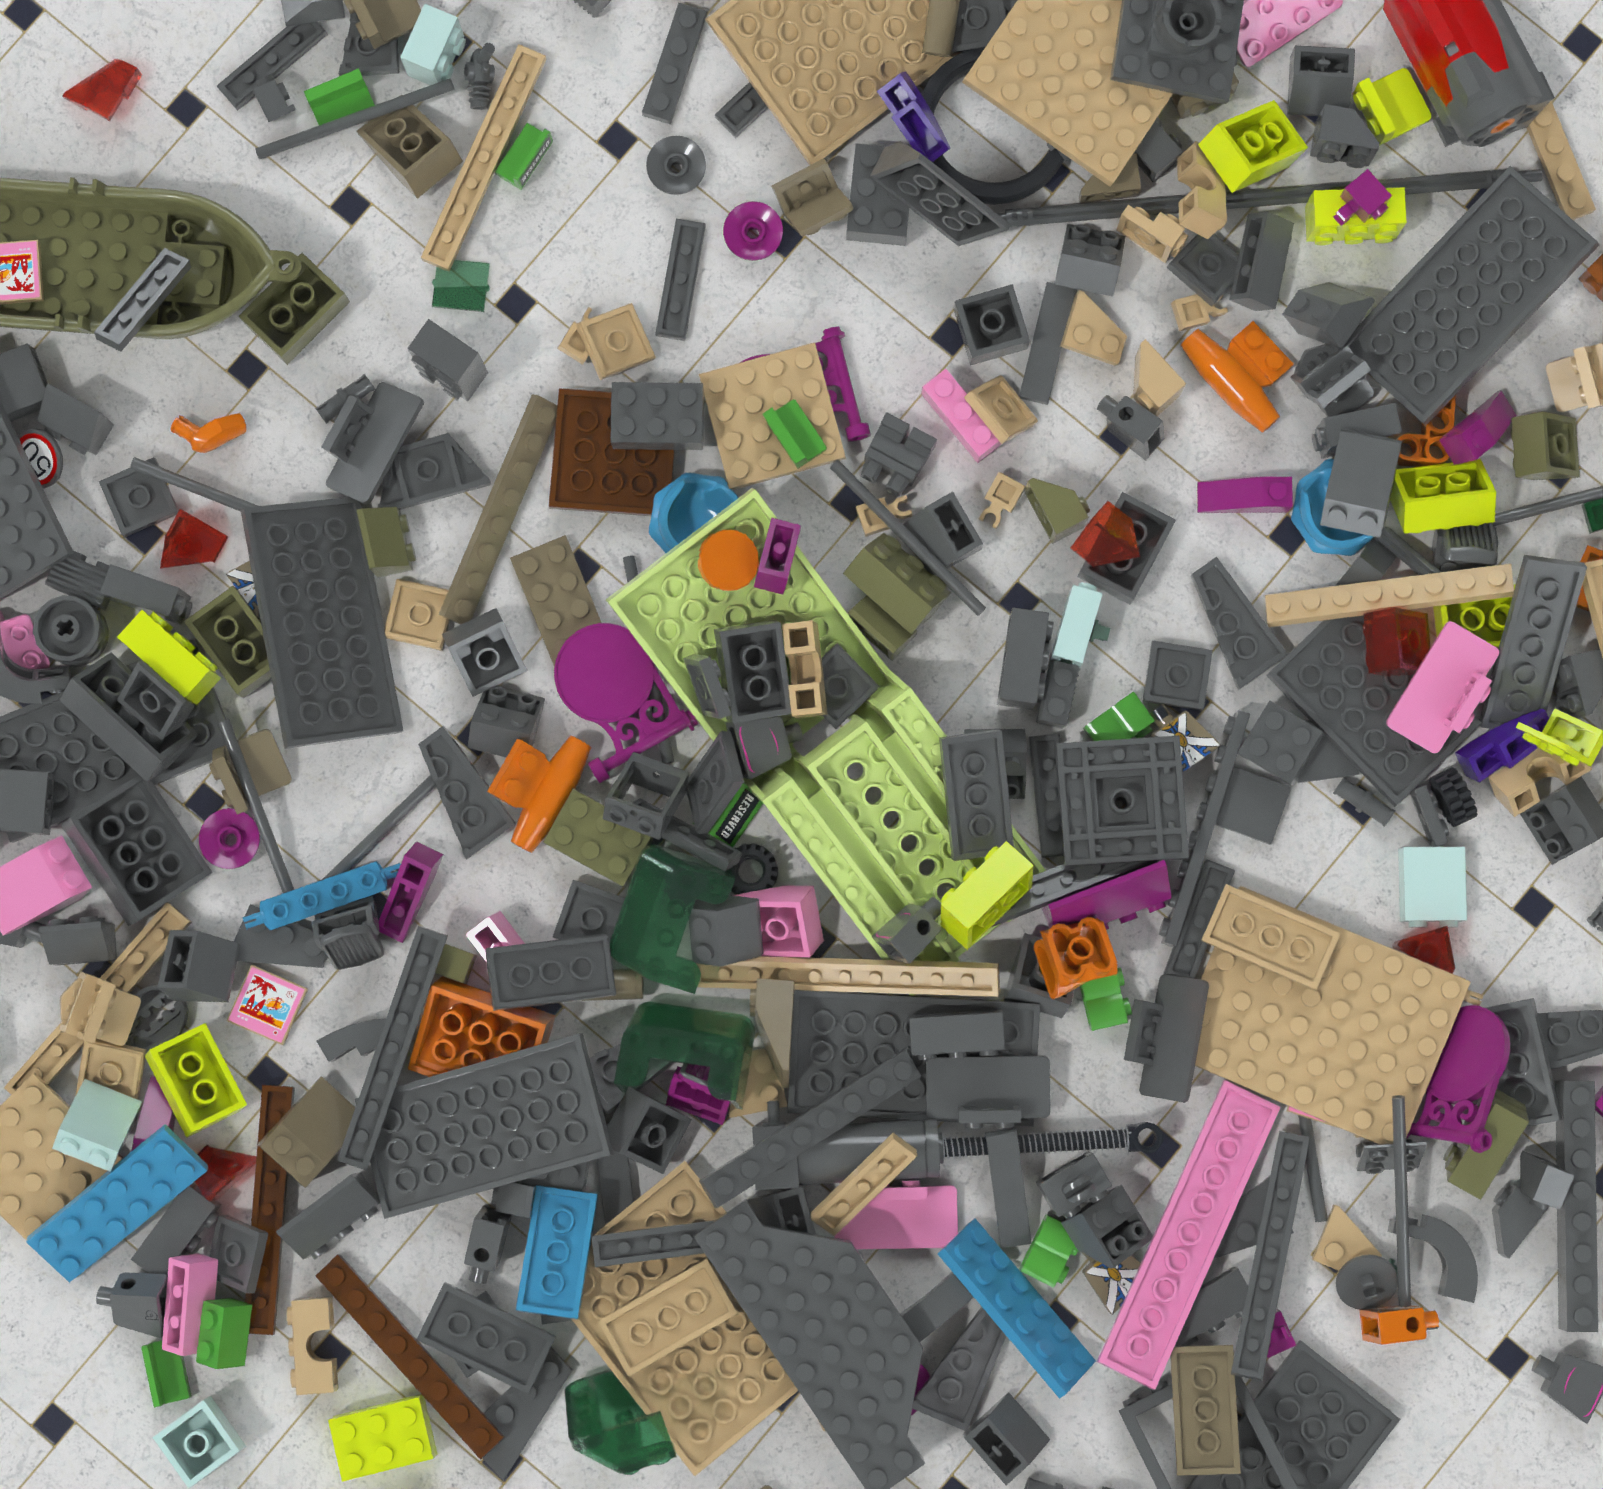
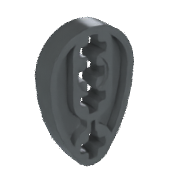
(162, 1031)

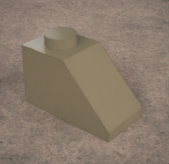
(1125, 186)

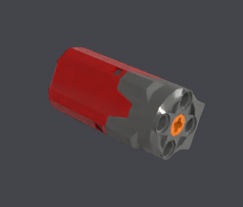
(1470, 65)

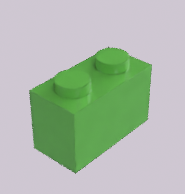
(224, 1333)

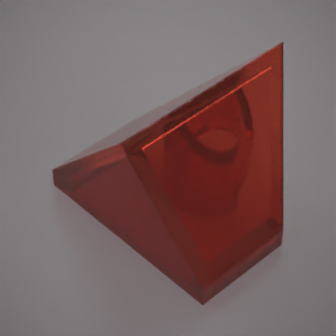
(1107, 538)
(191, 542)
(1429, 947)
(223, 1171)

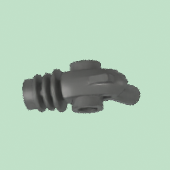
(479, 74)

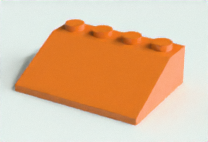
(464, 1029)

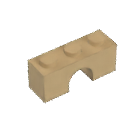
(1205, 205)
(806, 669)
(1516, 785)
(311, 1372)

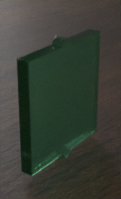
(462, 287)

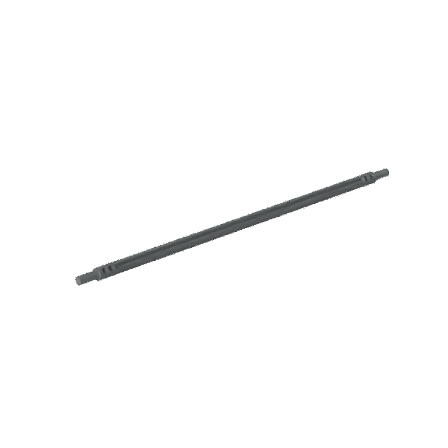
(1252, 198)

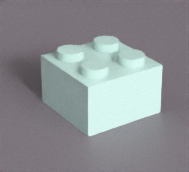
(433, 46)
(199, 1442)

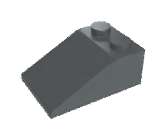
(1361, 483)

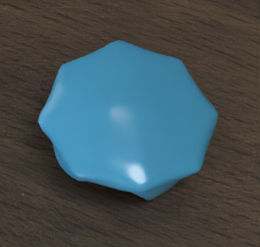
(687, 506)
(1308, 512)

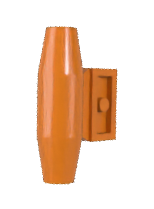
(1241, 371)
(538, 786)

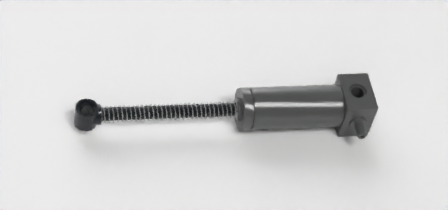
(848, 1147)

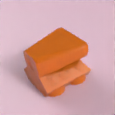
(1074, 955)

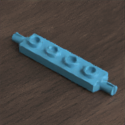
(322, 896)

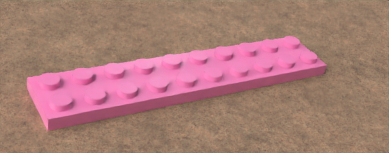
(1188, 1235)

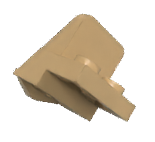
(1577, 379)
(97, 1010)

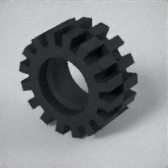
(1453, 797)
(768, 863)

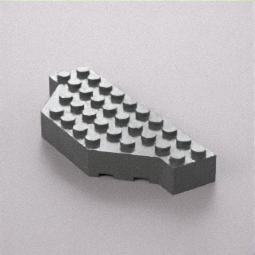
(829, 1333)

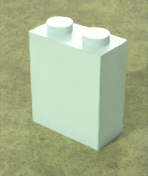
(1076, 624)
(1432, 886)
(97, 1125)

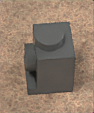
(272, 98)

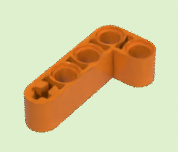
(1429, 437)

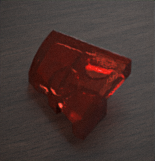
(105, 88)

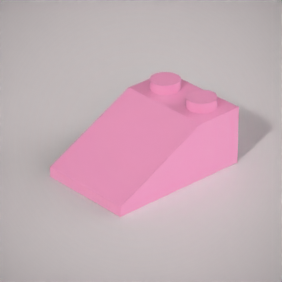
(39, 884)
(788, 920)

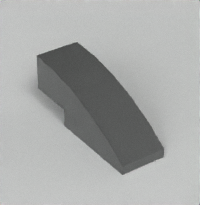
(360, 1035)

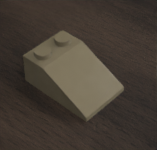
(411, 148)
(773, 1014)
(310, 1132)

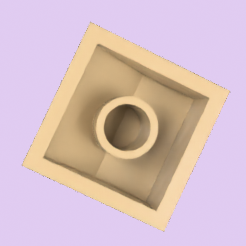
(1154, 380)

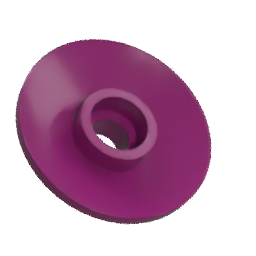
(749, 217)
(215, 833)

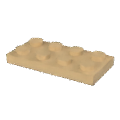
(1271, 937)
(667, 1317)

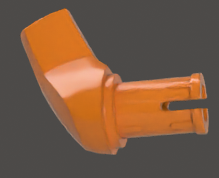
(210, 435)

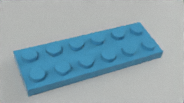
(117, 1203)
(1017, 1308)

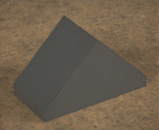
(1369, 565)

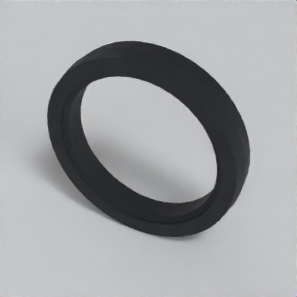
(986, 192)

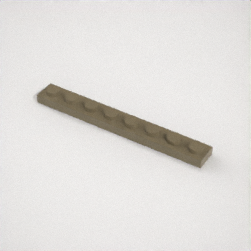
(499, 510)

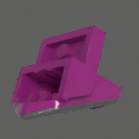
(691, 1094)

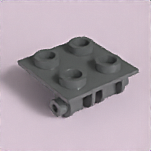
(1377, 1158)

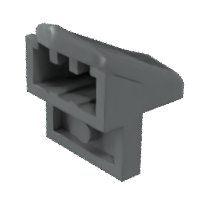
(1333, 379)
(1465, 547)
(349, 934)

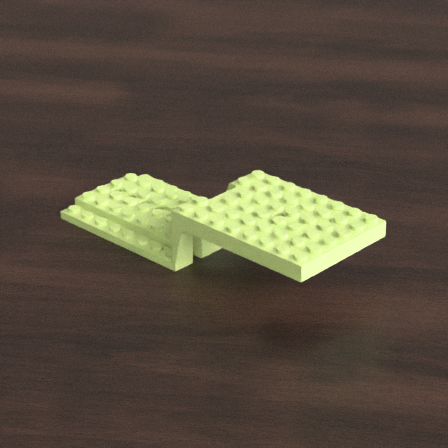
(810, 795)

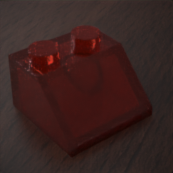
(1395, 641)

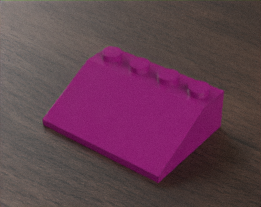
(1115, 898)

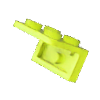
(1391, 105)
(1566, 738)

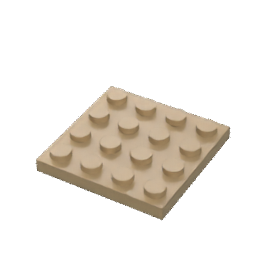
(745, 391)
(32, 1174)

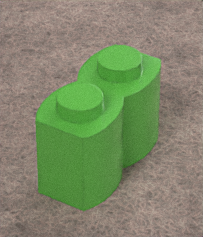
(1121, 721)
(1105, 1002)
(1049, 1253)

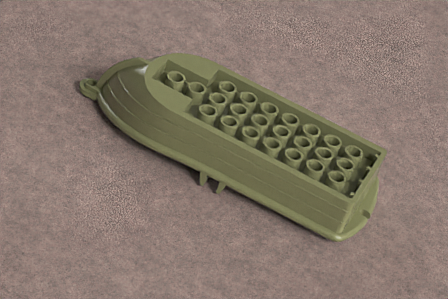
(106, 237)

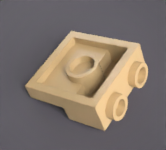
(1159, 237)

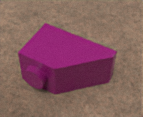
(777, 556)

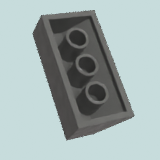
(93, 699)

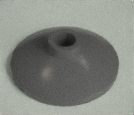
(674, 151)

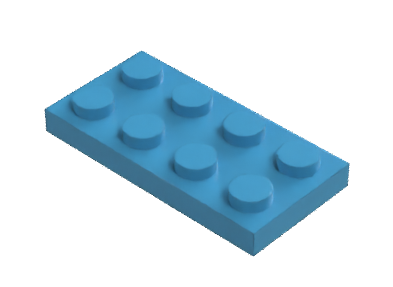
(557, 1252)

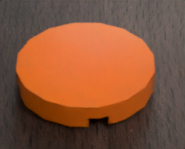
(728, 560)

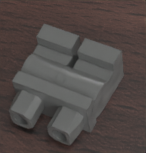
(894, 458)

